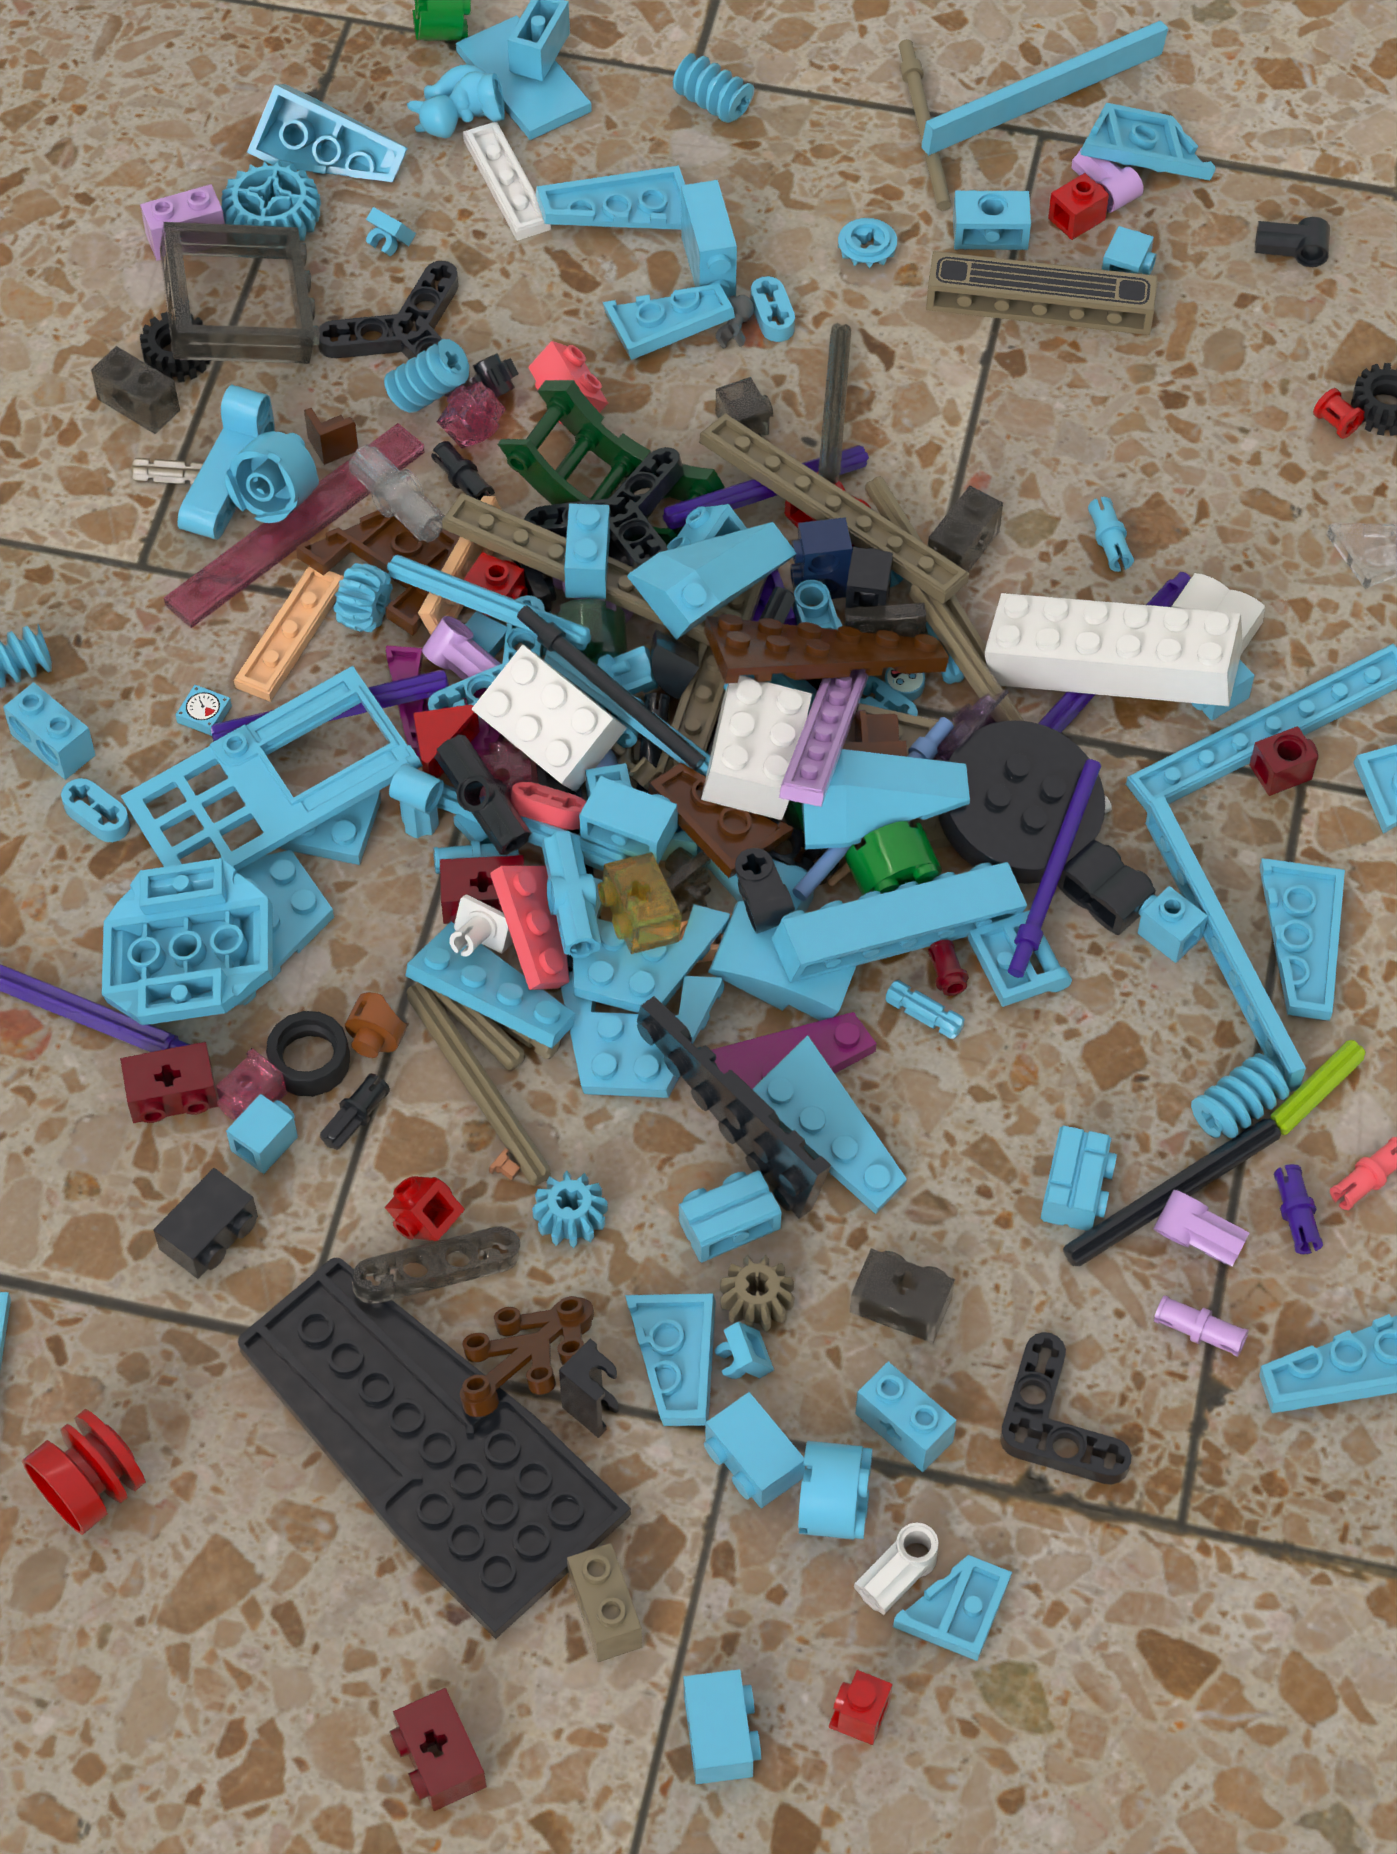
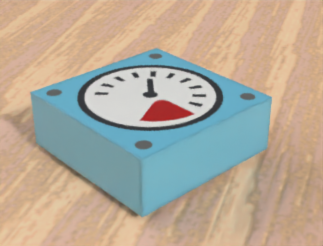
(203, 709)

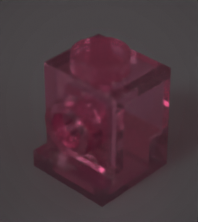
(255, 1071)

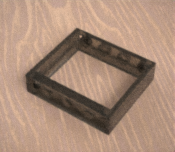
(237, 342)

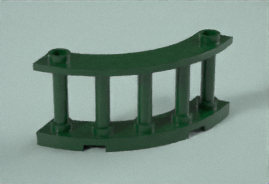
(624, 455)

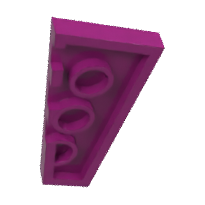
(838, 1039)

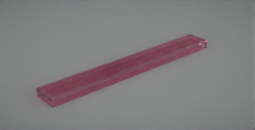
(277, 540)

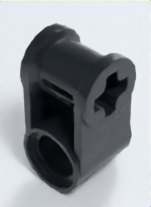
(762, 889)

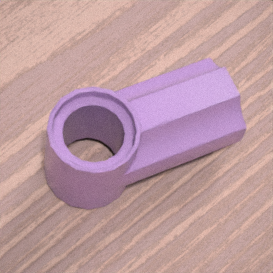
(1121, 184)
(454, 649)
(1192, 1225)

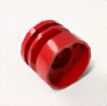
(90, 1466)

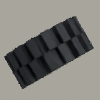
(152, 344)
(1375, 383)

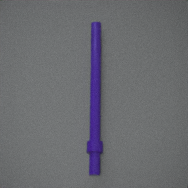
(1030, 934)

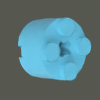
(271, 476)
(834, 1490)

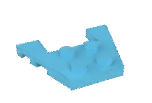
(297, 903)
(629, 979)
(615, 1056)

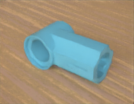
(418, 799)

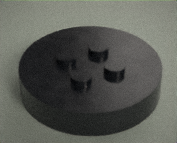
(1018, 797)

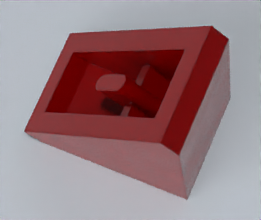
(440, 725)

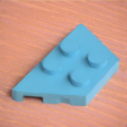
(1145, 141)

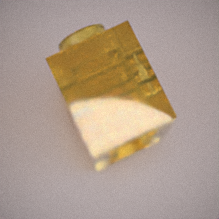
(640, 903)

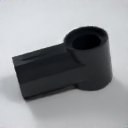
(1305, 241)

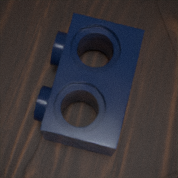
(823, 555)

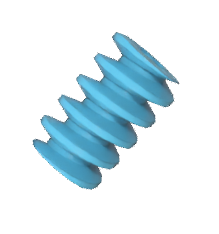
(712, 88)
(427, 376)
(23, 655)
(1239, 1097)

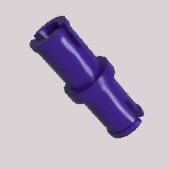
(1298, 1209)

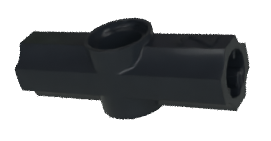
(496, 812)

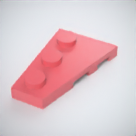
(531, 925)

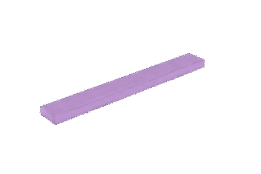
(823, 739)

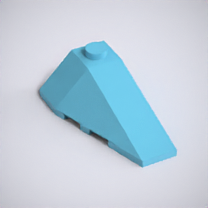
(878, 791)

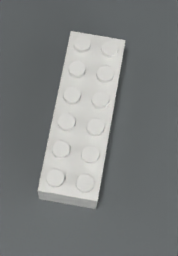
(1115, 649)

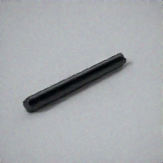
(1187, 1181)

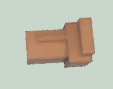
(505, 1165)

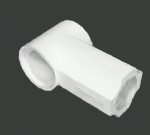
(896, 1570)

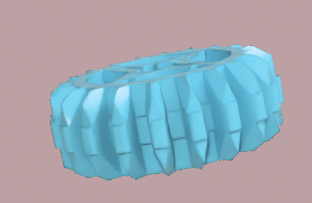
(272, 198)

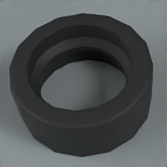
(315, 1025)

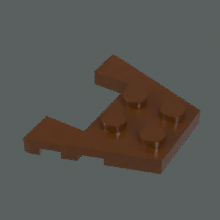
(376, 542)

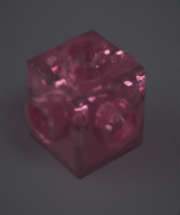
(471, 414)
(504, 755)

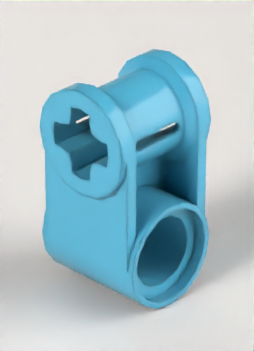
(823, 613)

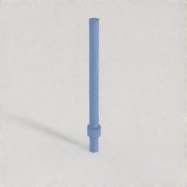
(922, 748)

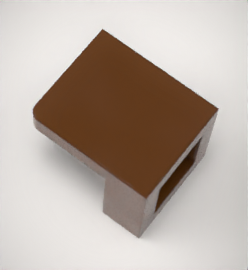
(331, 438)

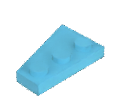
(662, 321)

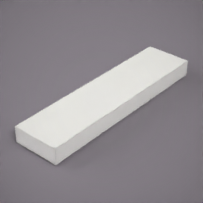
(506, 180)

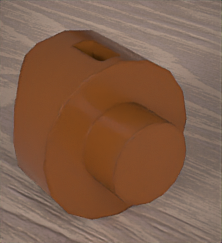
(374, 1026)

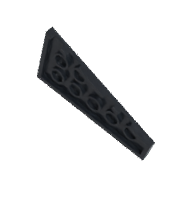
(741, 1113)

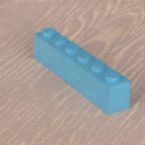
(895, 921)

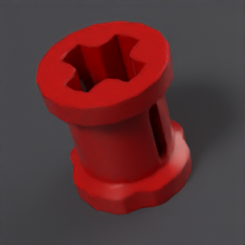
(1338, 413)

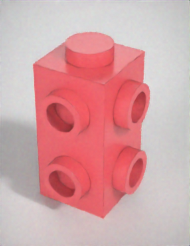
(567, 363)

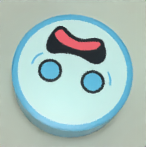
(907, 684)

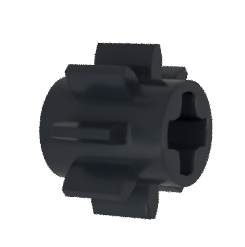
(495, 374)

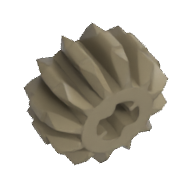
(757, 1278)

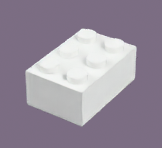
(548, 718)
(754, 746)

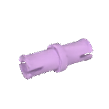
(1201, 1325)

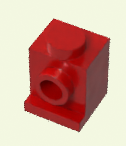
(861, 1707)

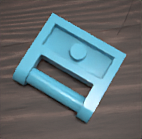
(995, 949)

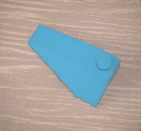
(322, 139)
(707, 575)

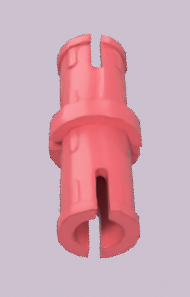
(1368, 1175)

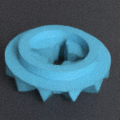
(862, 231)

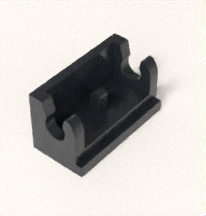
(583, 1387)

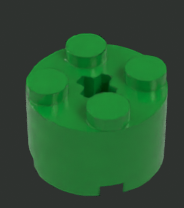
(441, 19)
(892, 858)

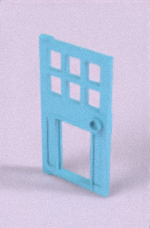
(260, 787)

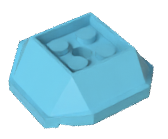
(179, 912)

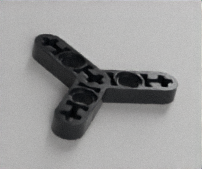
(395, 325)
(627, 511)

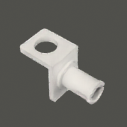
(477, 925)

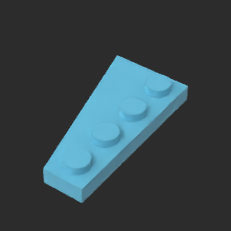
(619, 200)

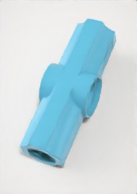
(571, 894)

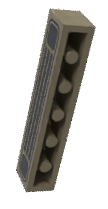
(1041, 293)

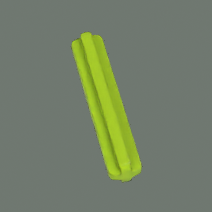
(1318, 1086)

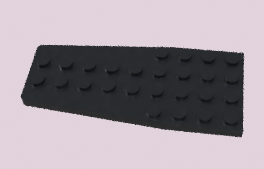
(472, 1498)

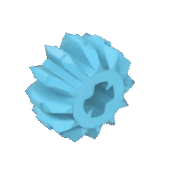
(363, 597)
(570, 1209)

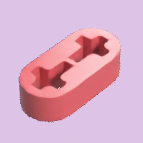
(547, 805)

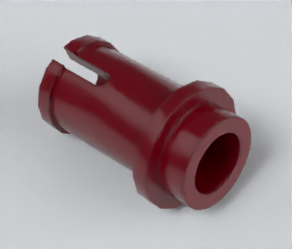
(950, 976)

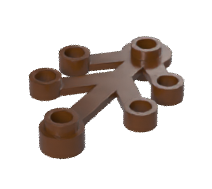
(568, 1318)

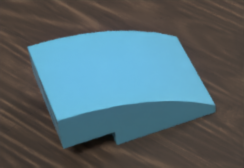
(754, 966)

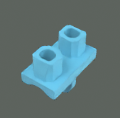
(631, 670)

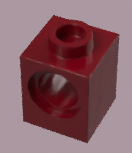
(1280, 774)

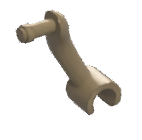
(642, 772)

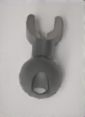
(743, 311)

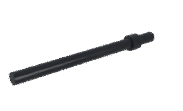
(554, 638)

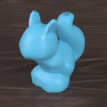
(459, 93)

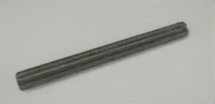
(835, 402)

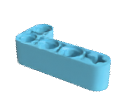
(208, 504)

